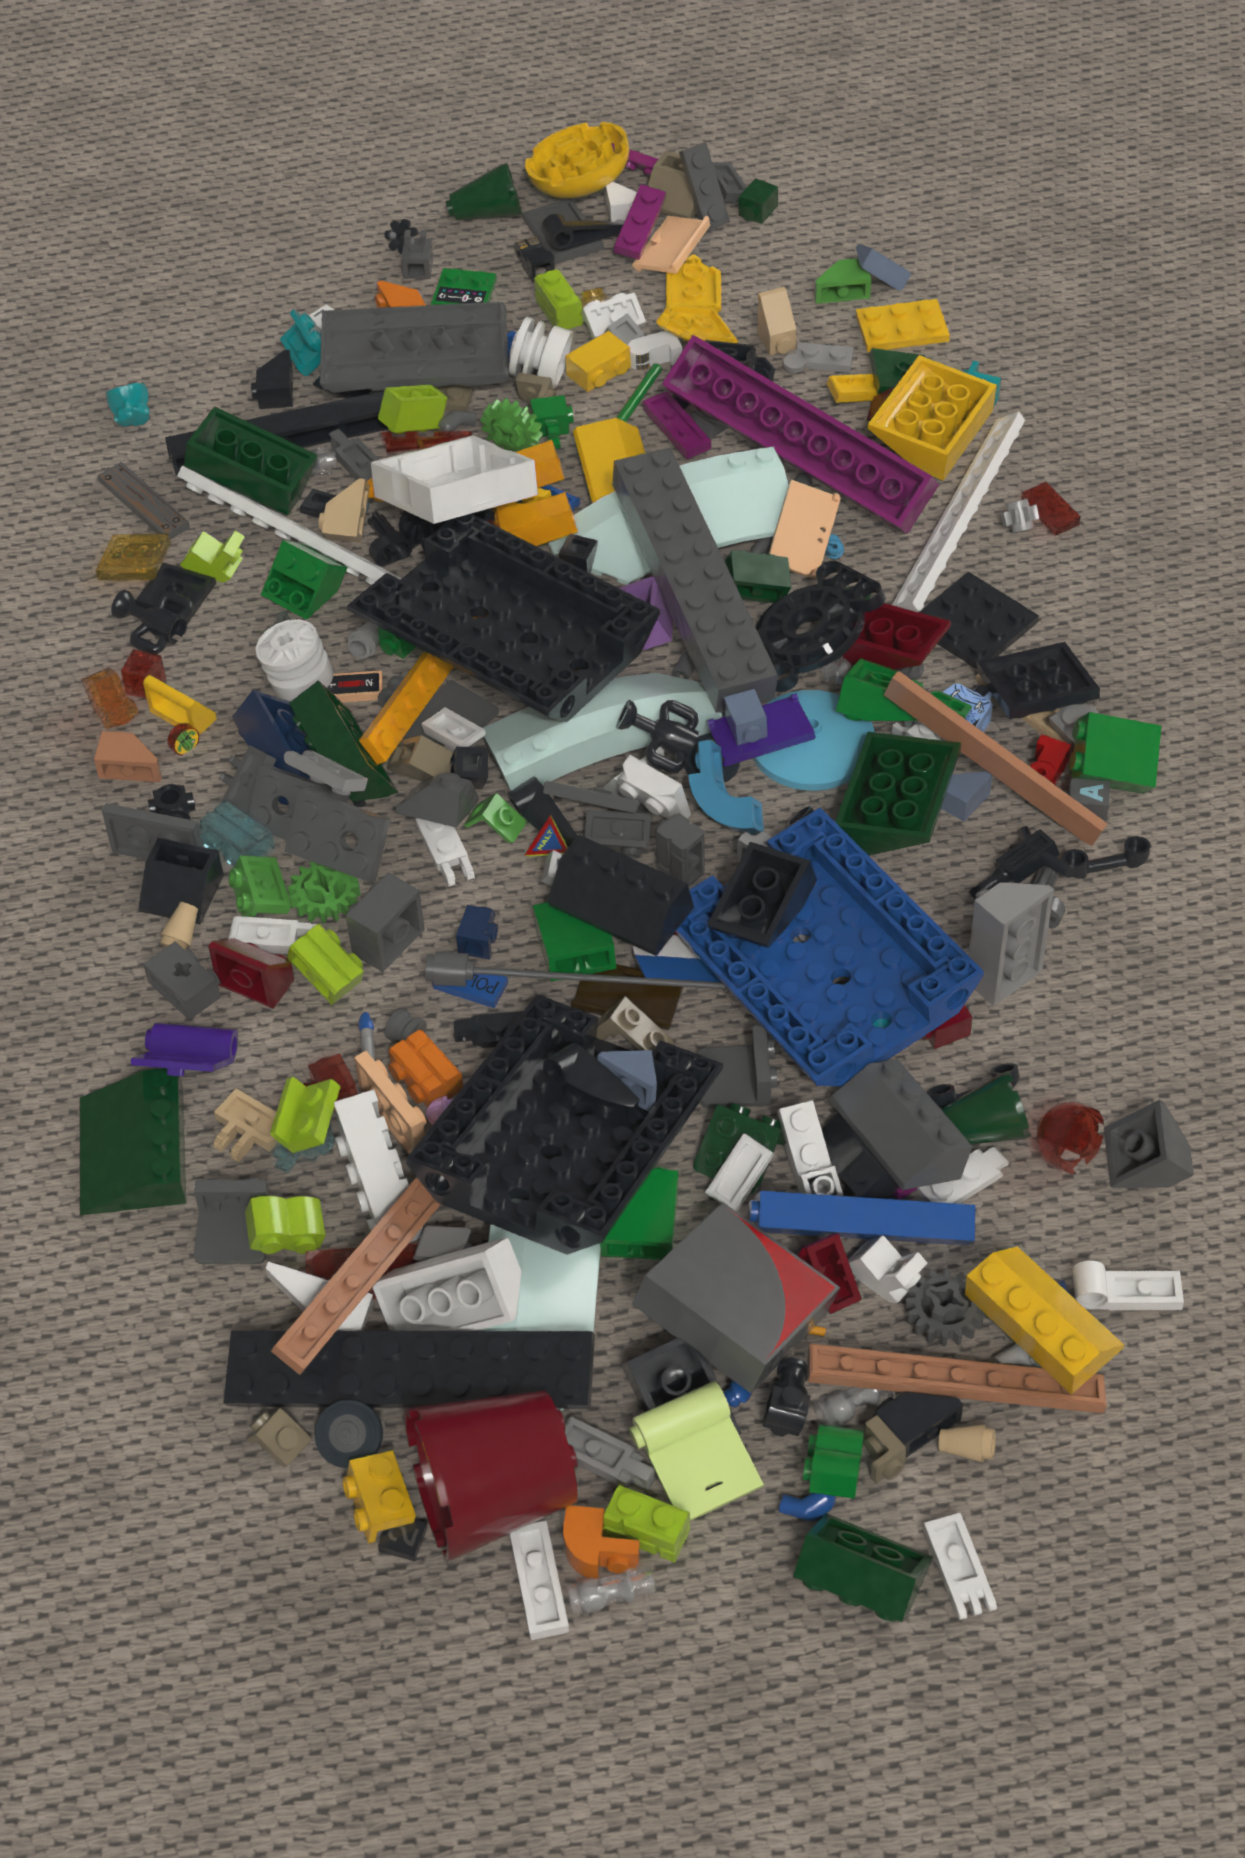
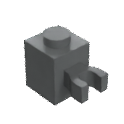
(417, 256)

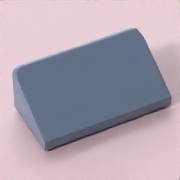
(882, 267)

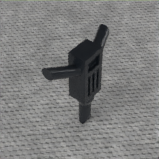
(1024, 860)

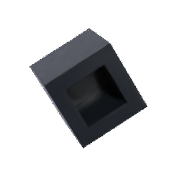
(471, 764)

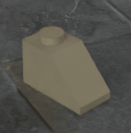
(419, 758)

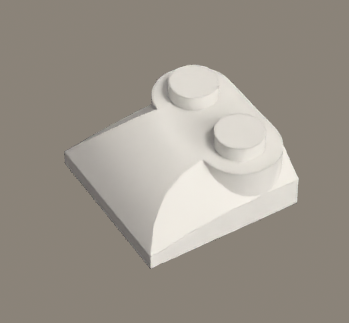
(653, 789)

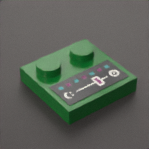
(464, 287)

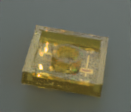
(133, 556)

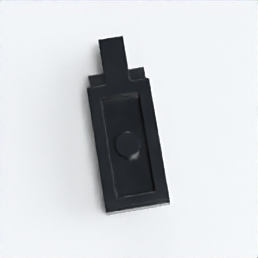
(485, 1029)

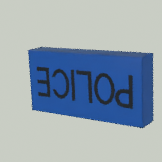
(483, 990)

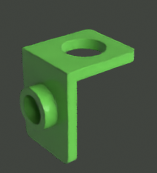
(498, 816)

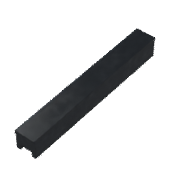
(306, 425)

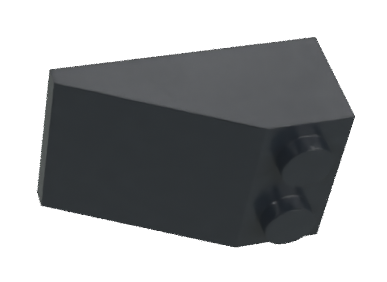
(763, 895)
(668, 1373)

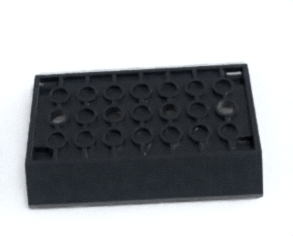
(522, 599)
(511, 1116)

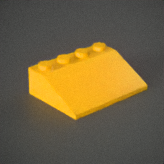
(933, 415)

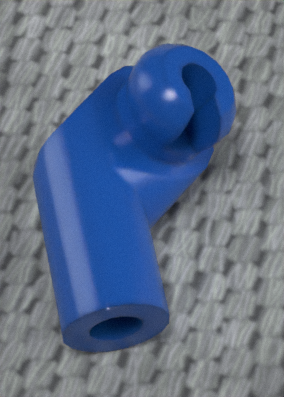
(809, 1508)

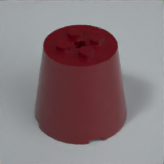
(490, 1467)

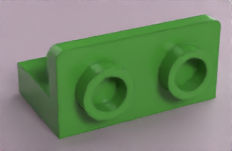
(259, 886)

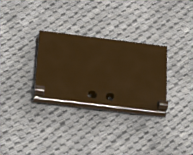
(655, 1001)

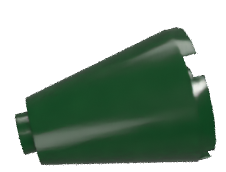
(486, 197)
(990, 1112)

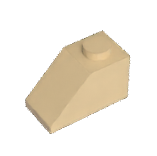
(776, 321)
(346, 513)

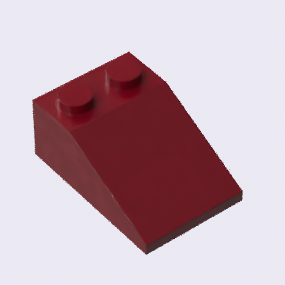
(897, 637)

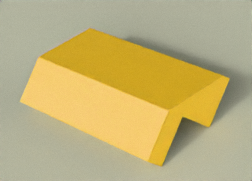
(600, 446)

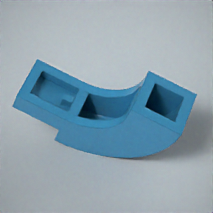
(712, 796)

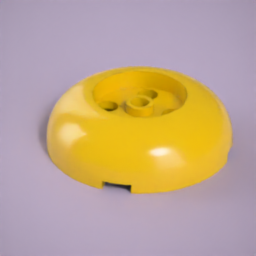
(578, 160)

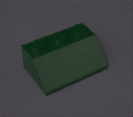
(862, 1567)

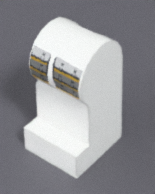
(654, 349)

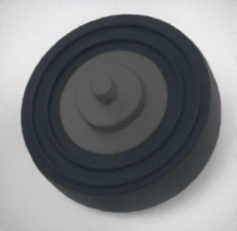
(348, 1432)

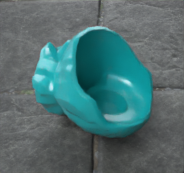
(129, 404)

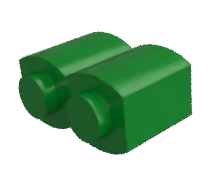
(834, 1461)

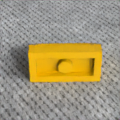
(175, 706)

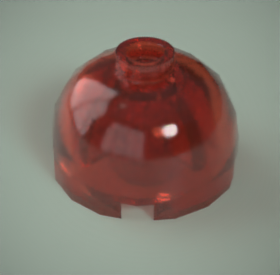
(1071, 1128)

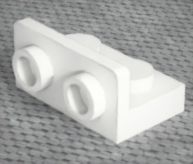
(602, 314)

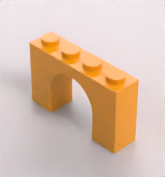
(545, 518)

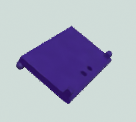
(785, 728)

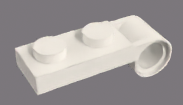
(1126, 1289)

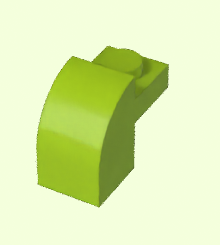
(214, 558)

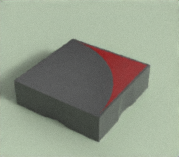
(735, 1296)

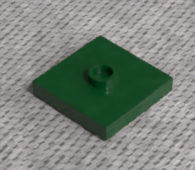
(889, 367)

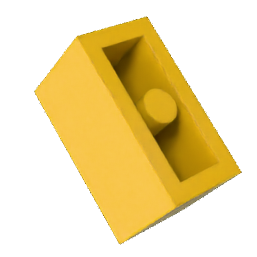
(598, 361)

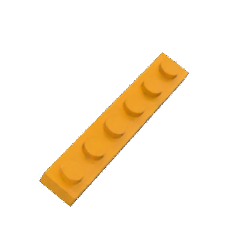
(404, 706)

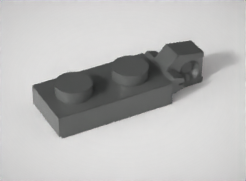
(353, 455)

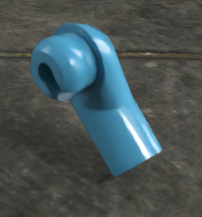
(834, 547)

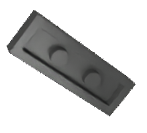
(704, 185)

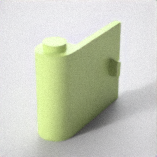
(695, 1448)

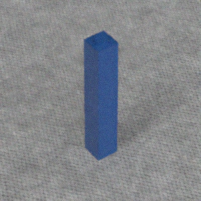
(863, 1218)

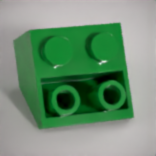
(302, 579)

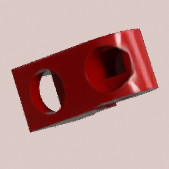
(1051, 757)

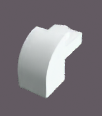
(885, 1270)

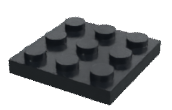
(980, 618)
(1038, 680)

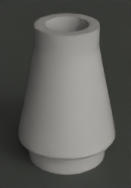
(363, 640)

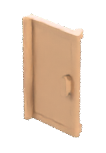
(672, 244)
(799, 526)

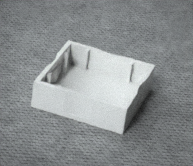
(454, 479)

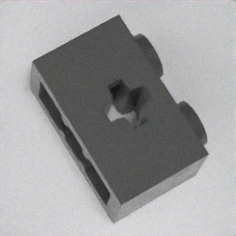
(182, 980)

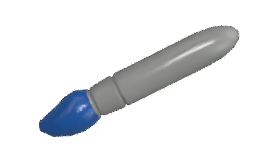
(367, 1039)

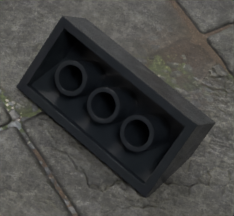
(619, 895)

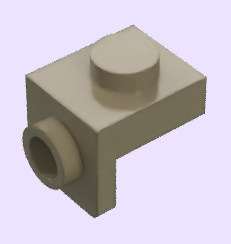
(278, 1435)

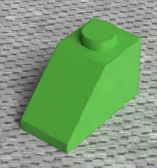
(843, 282)

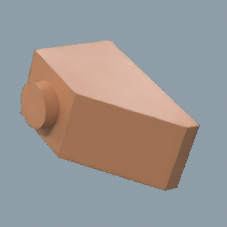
(125, 758)

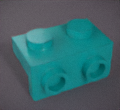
(303, 343)

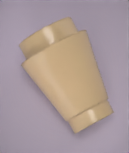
(180, 926)
(969, 1442)

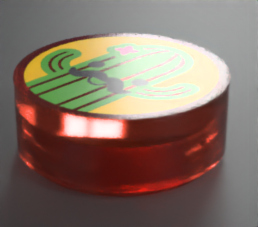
(183, 738)

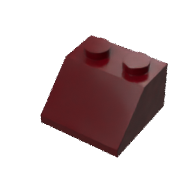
(251, 970)

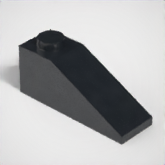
(856, 1162)

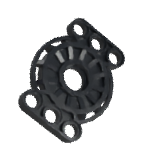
(826, 602)

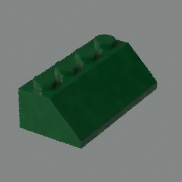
(250, 460)
(336, 735)

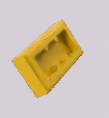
(852, 387)

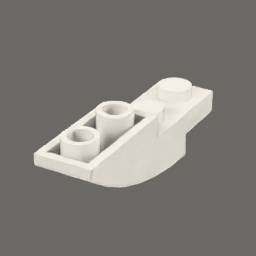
(808, 1151)

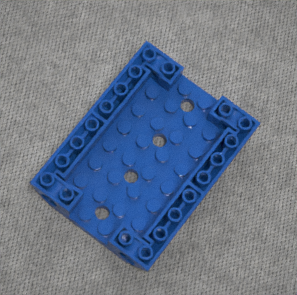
(858, 930)

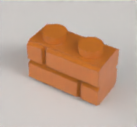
(424, 1069)

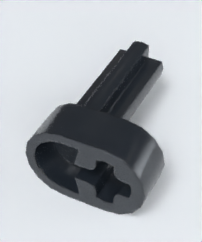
(390, 544)

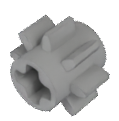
(1020, 515)

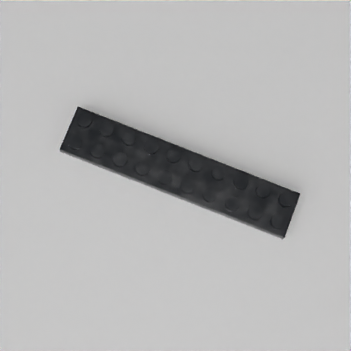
(413, 1368)

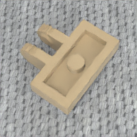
(247, 1117)

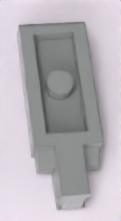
(607, 1456)

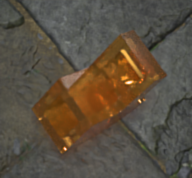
(109, 698)

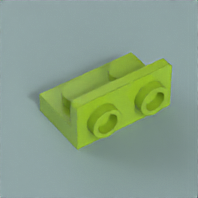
(304, 1114)

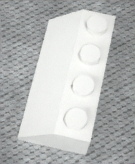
(453, 1291)

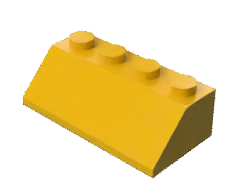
(1041, 1317)

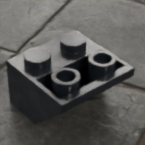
(179, 874)

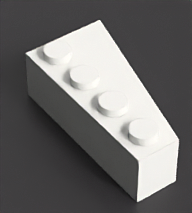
(370, 1156)

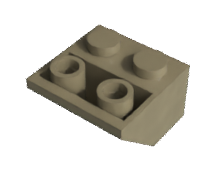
(670, 177)

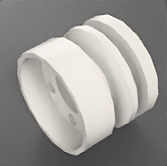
(540, 351)
(293, 658)

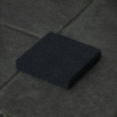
(180, 580)

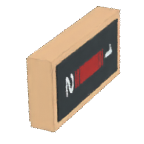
(357, 686)

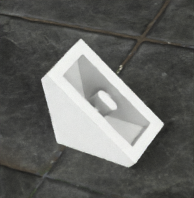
(618, 201)

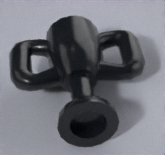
(157, 620)
(665, 733)

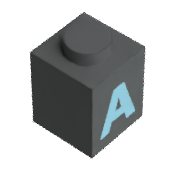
(1091, 794)

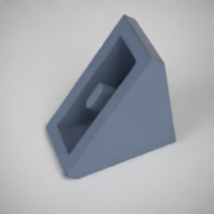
(966, 793)
(635, 1071)

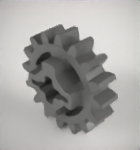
(947, 1321)

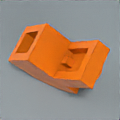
(589, 1549)

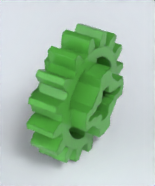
(511, 425)
(323, 892)

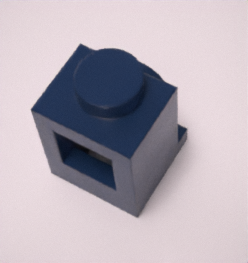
(477, 932)

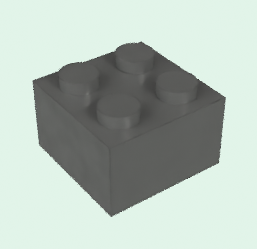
(385, 921)

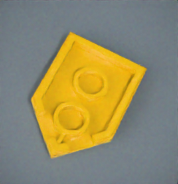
(694, 285)
(693, 320)

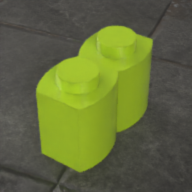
(284, 1224)

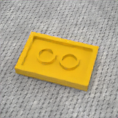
(902, 325)

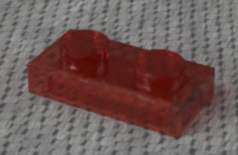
(1052, 508)

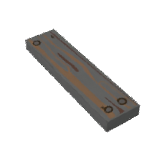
(143, 500)

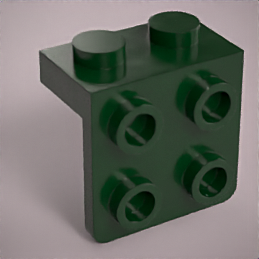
(725, 1132)

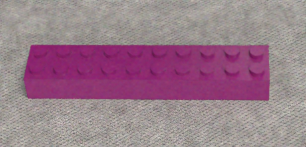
(801, 434)

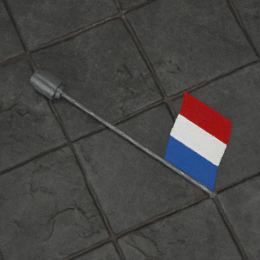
(671, 967)

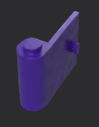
(188, 1048)

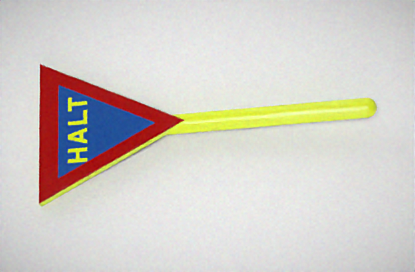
(547, 840)

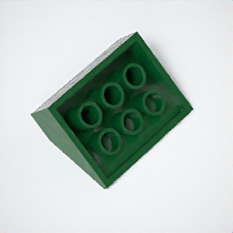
(896, 791)
(133, 1144)

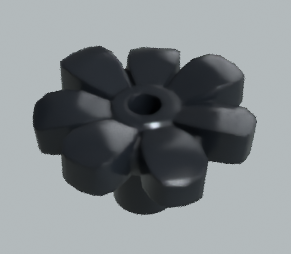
(397, 234)

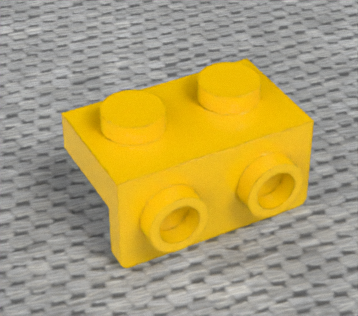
(377, 1494)

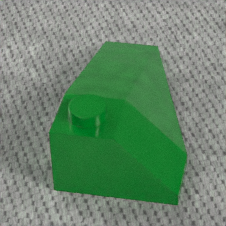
(864, 696)

